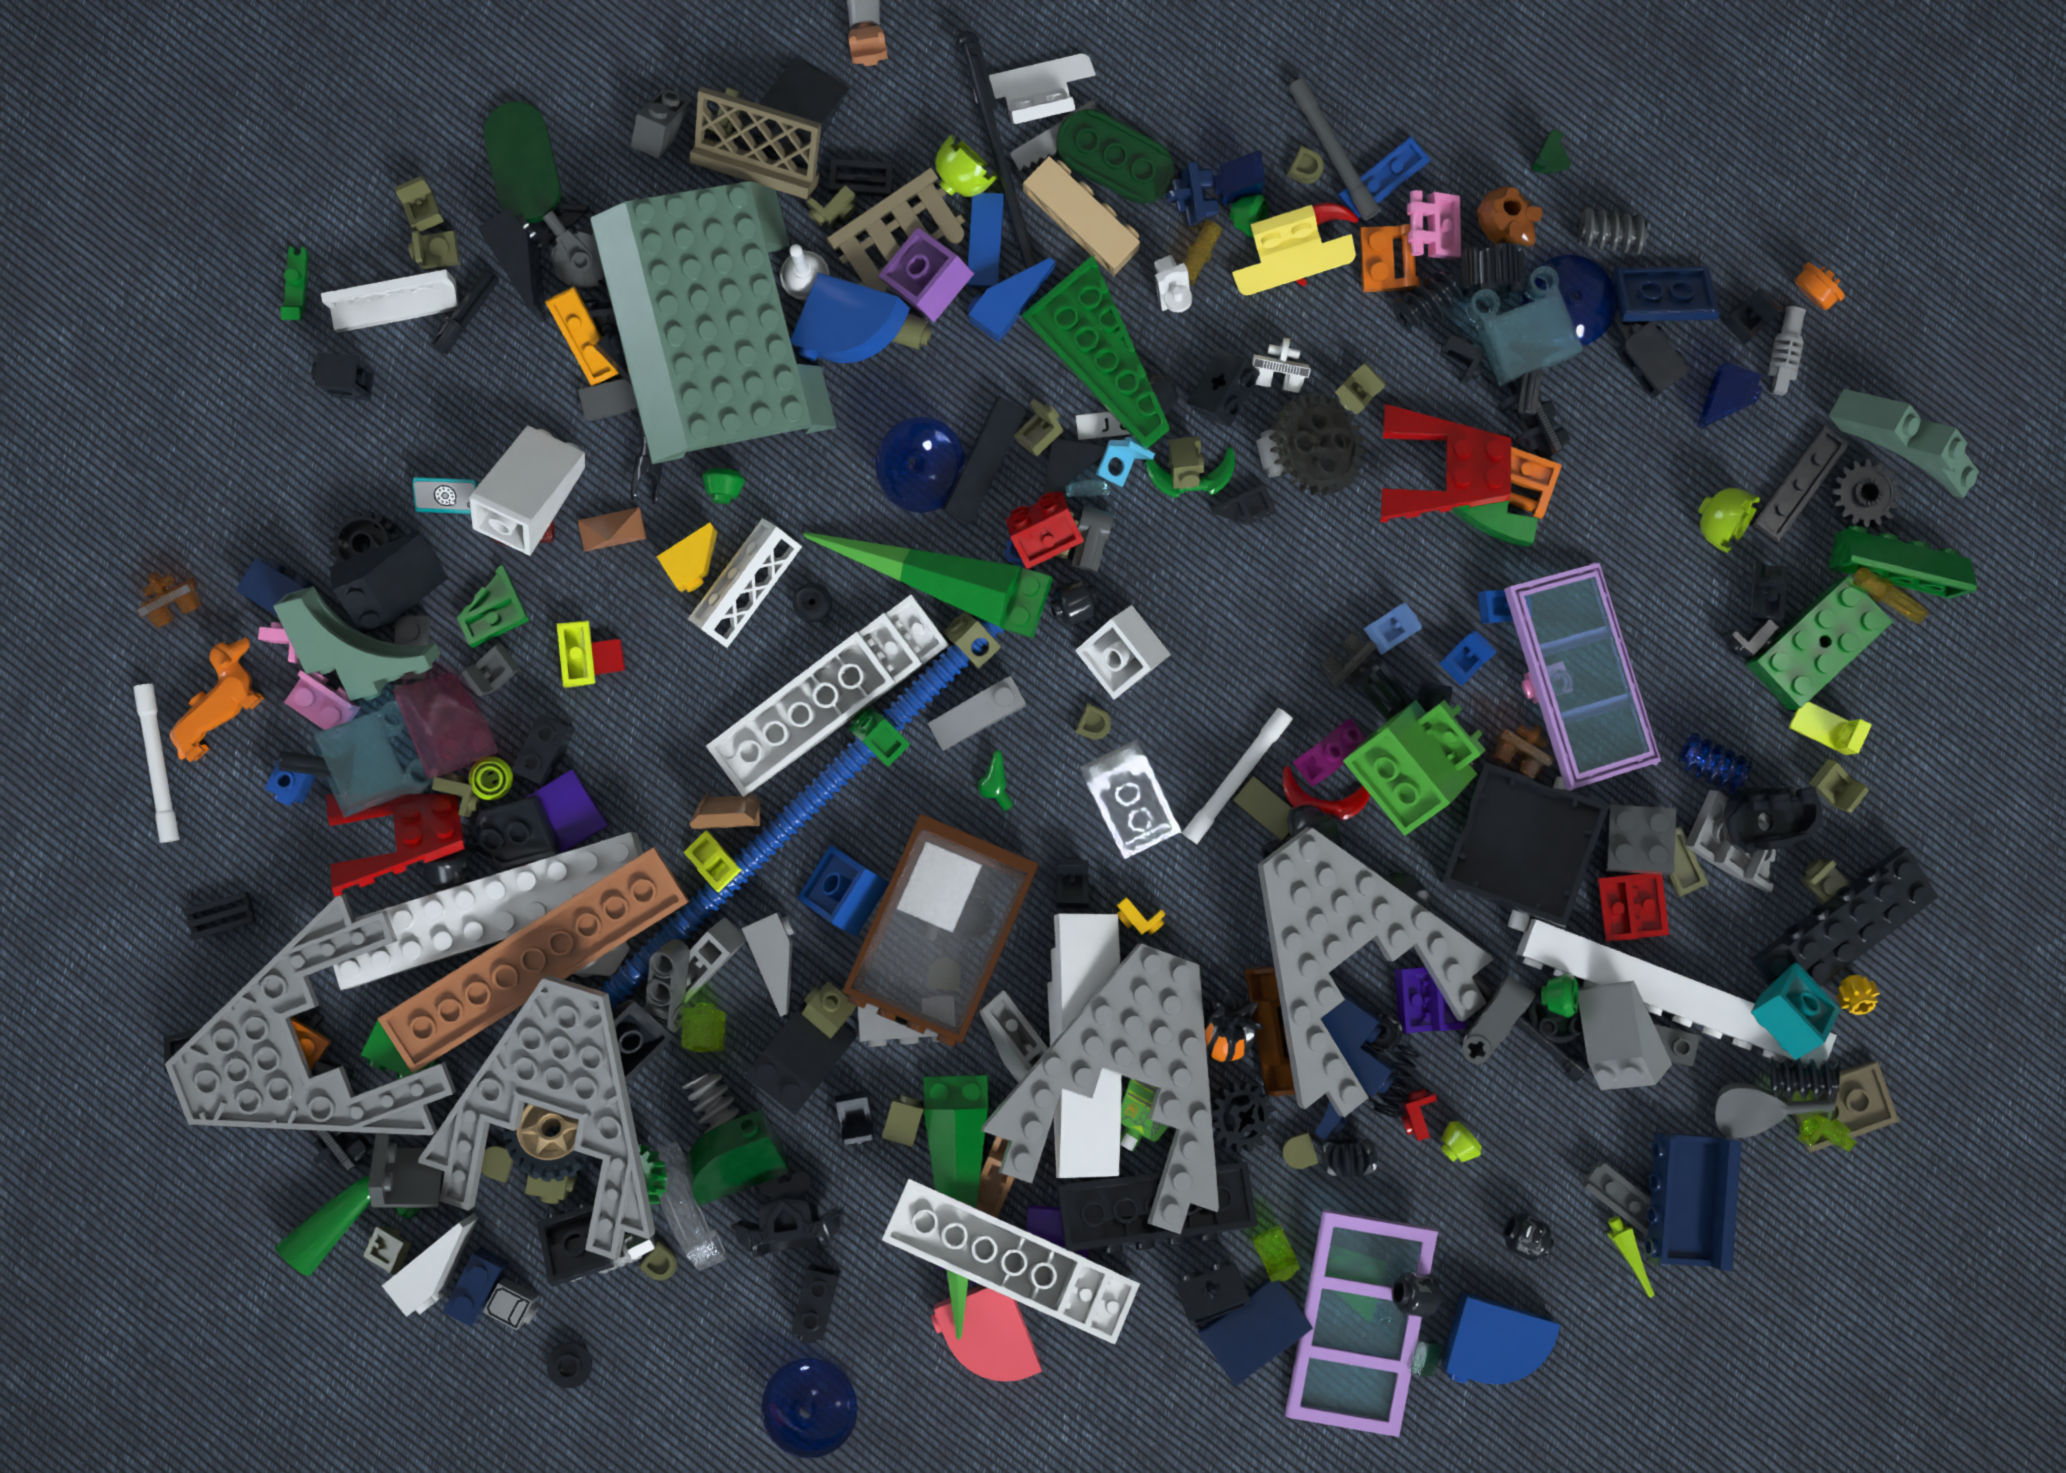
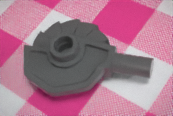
(574, 255)

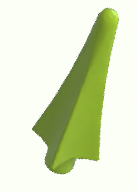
(1625, 1241)

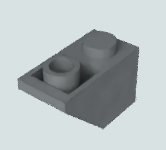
(659, 123)

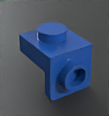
(1494, 607)
(1467, 657)

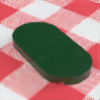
(1115, 156)
(522, 160)

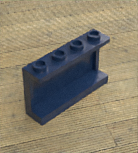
(1693, 1200)

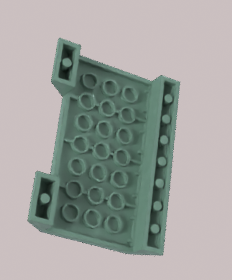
(706, 319)

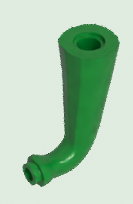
(317, 1234)

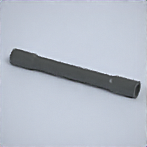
(1358, 191)

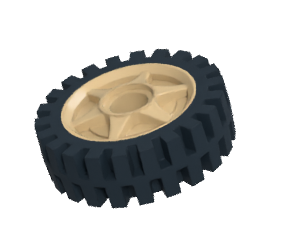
(544, 1155)

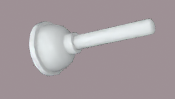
(801, 271)

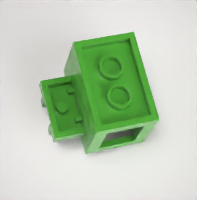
(1416, 763)

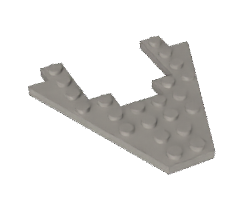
(1319, 914)
(1145, 1028)
(568, 1061)
(251, 1066)

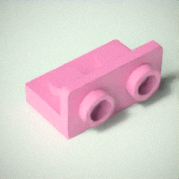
(321, 702)

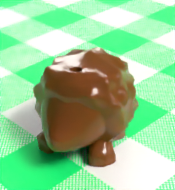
(1508, 217)

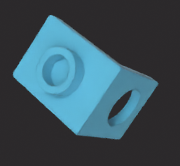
(1126, 451)

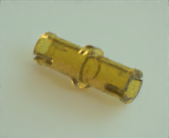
(1200, 251)

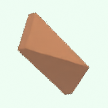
(612, 529)

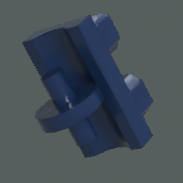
(1189, 197)

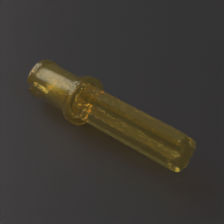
(1882, 590)

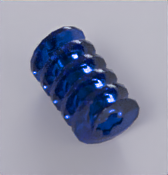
(1714, 762)

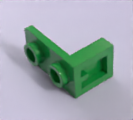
(878, 735)

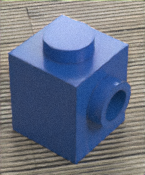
(289, 786)

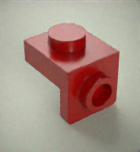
(1413, 1121)

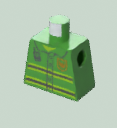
(1134, 1113)

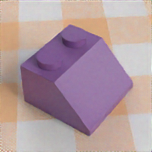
(926, 274)

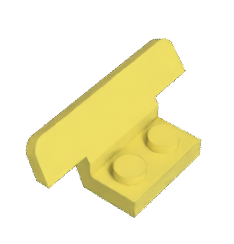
(1290, 251)

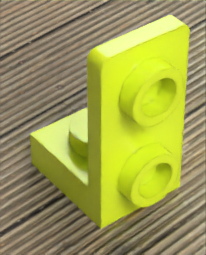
(1830, 728)

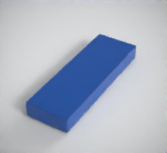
(1389, 173)
(985, 239)

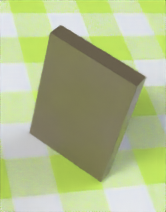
(1861, 1103)

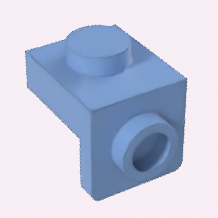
(1393, 627)

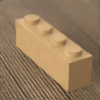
(1081, 215)

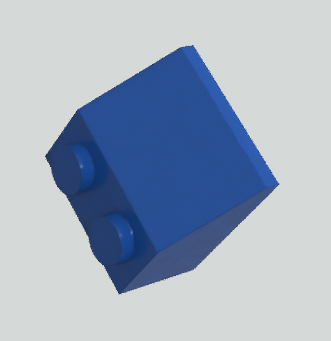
(843, 891)

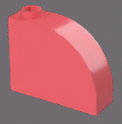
(993, 1336)

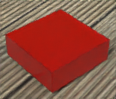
(608, 656)

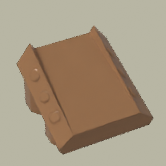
(726, 812)

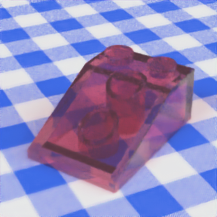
(444, 725)

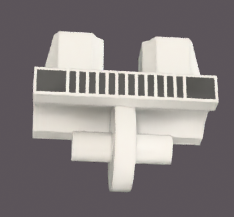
(1172, 285)
(1294, 371)

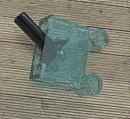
(1527, 336)
(359, 762)

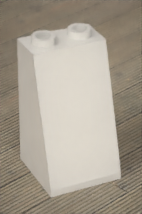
(526, 489)

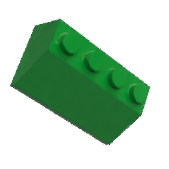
(1905, 564)

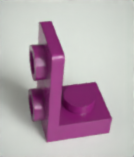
(1329, 752)

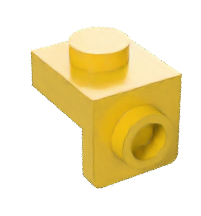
(1131, 916)

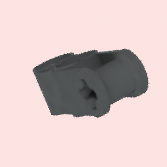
(668, 983)
(1497, 1019)

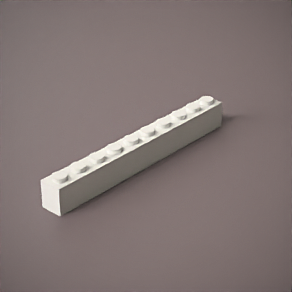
(1658, 987)

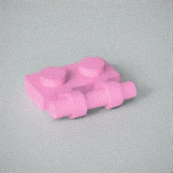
(1443, 225)

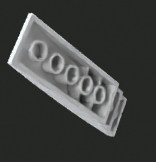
(827, 695)
(1083, 1126)
(1010, 1261)

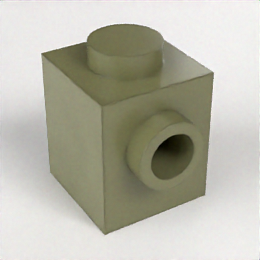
(827, 1008)
(551, 1191)

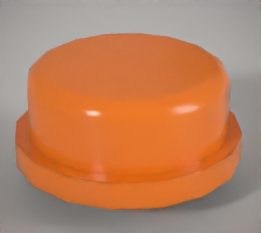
(1819, 286)

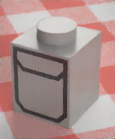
(512, 1304)

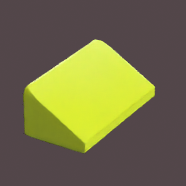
(576, 654)

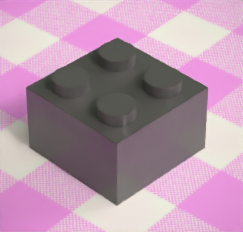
(1640, 839)

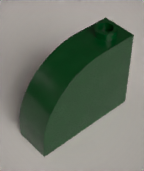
(735, 1158)

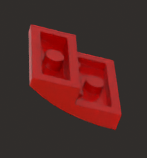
(1633, 906)

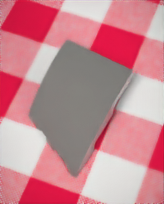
(1710, 843)

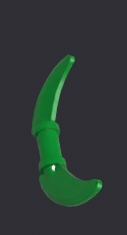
(1211, 483)

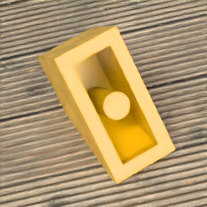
(690, 558)

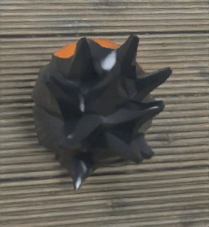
(1230, 1028)

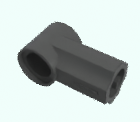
(1095, 530)

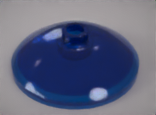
(1597, 295)
(936, 468)
(827, 1397)

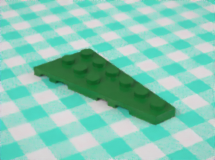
(1092, 341)

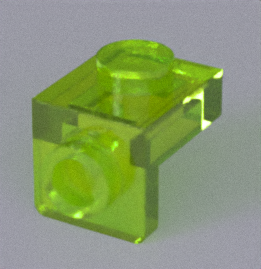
(1833, 1131)
(1276, 1254)

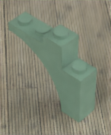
(1899, 428)
(330, 644)

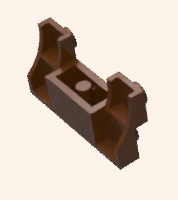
(1272, 1037)

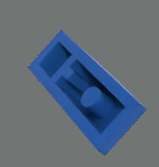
(1005, 301)

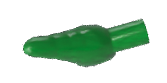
(994, 782)

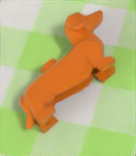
(218, 705)

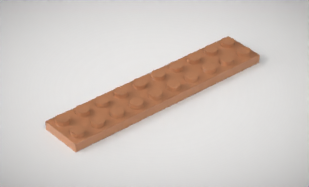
(551, 946)

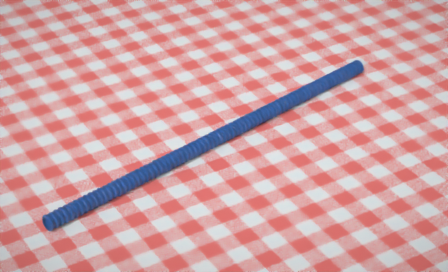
(792, 818)

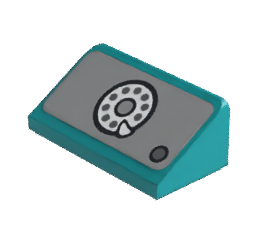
(443, 495)

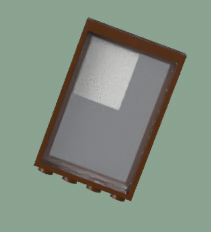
(940, 930)

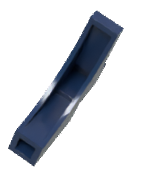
(1350, 1028)

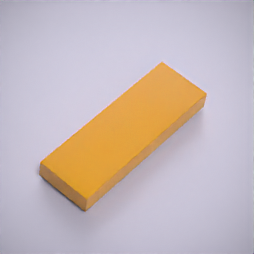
(580, 334)

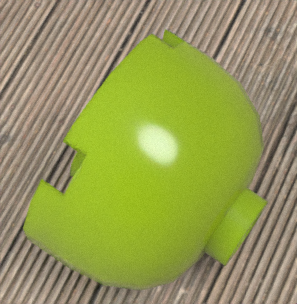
(962, 169)
(1726, 516)

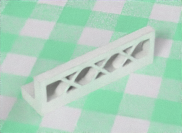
(392, 300)
(737, 575)

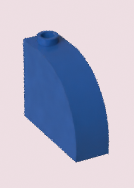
(846, 321)
(1496, 1341)

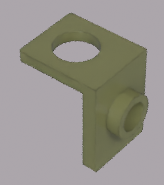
(964, 632)

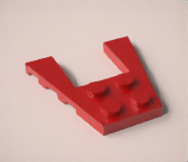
(1475, 465)
(424, 830)

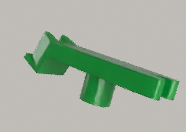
(295, 285)

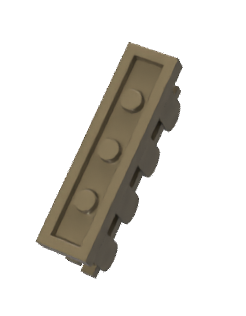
(905, 217)

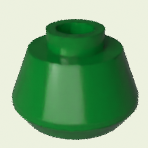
(1249, 211)
(722, 484)
(1561, 995)

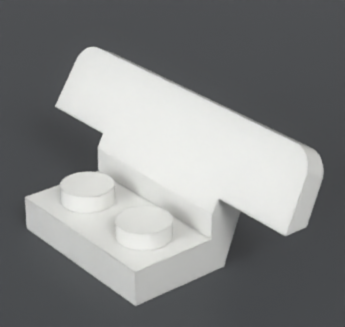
(1041, 87)

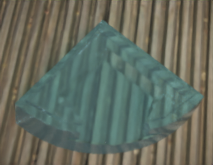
(1087, 488)

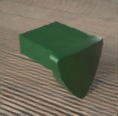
(1551, 155)

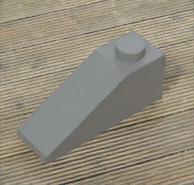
(977, 713)
(772, 950)
(711, 954)
(1012, 1035)

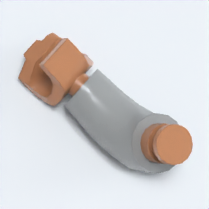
(866, 35)

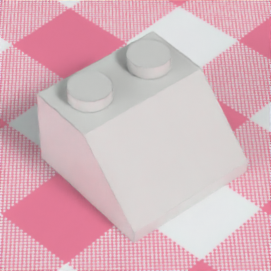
(1122, 652)

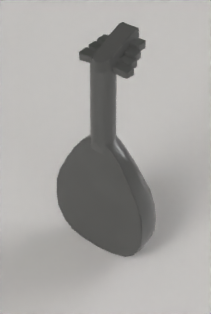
(1749, 1109)

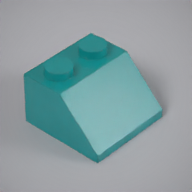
(1796, 1012)

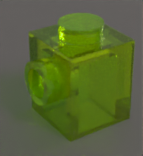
(703, 1028)

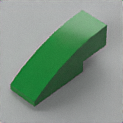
(1496, 522)

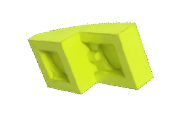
(712, 861)

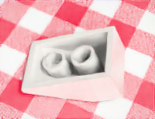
(422, 1279)

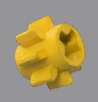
(1857, 994)

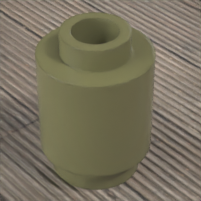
(914, 332)

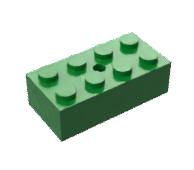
(1796, 663)

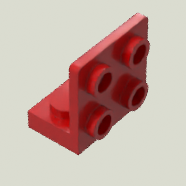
(1043, 529)

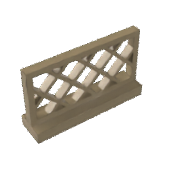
(754, 164)

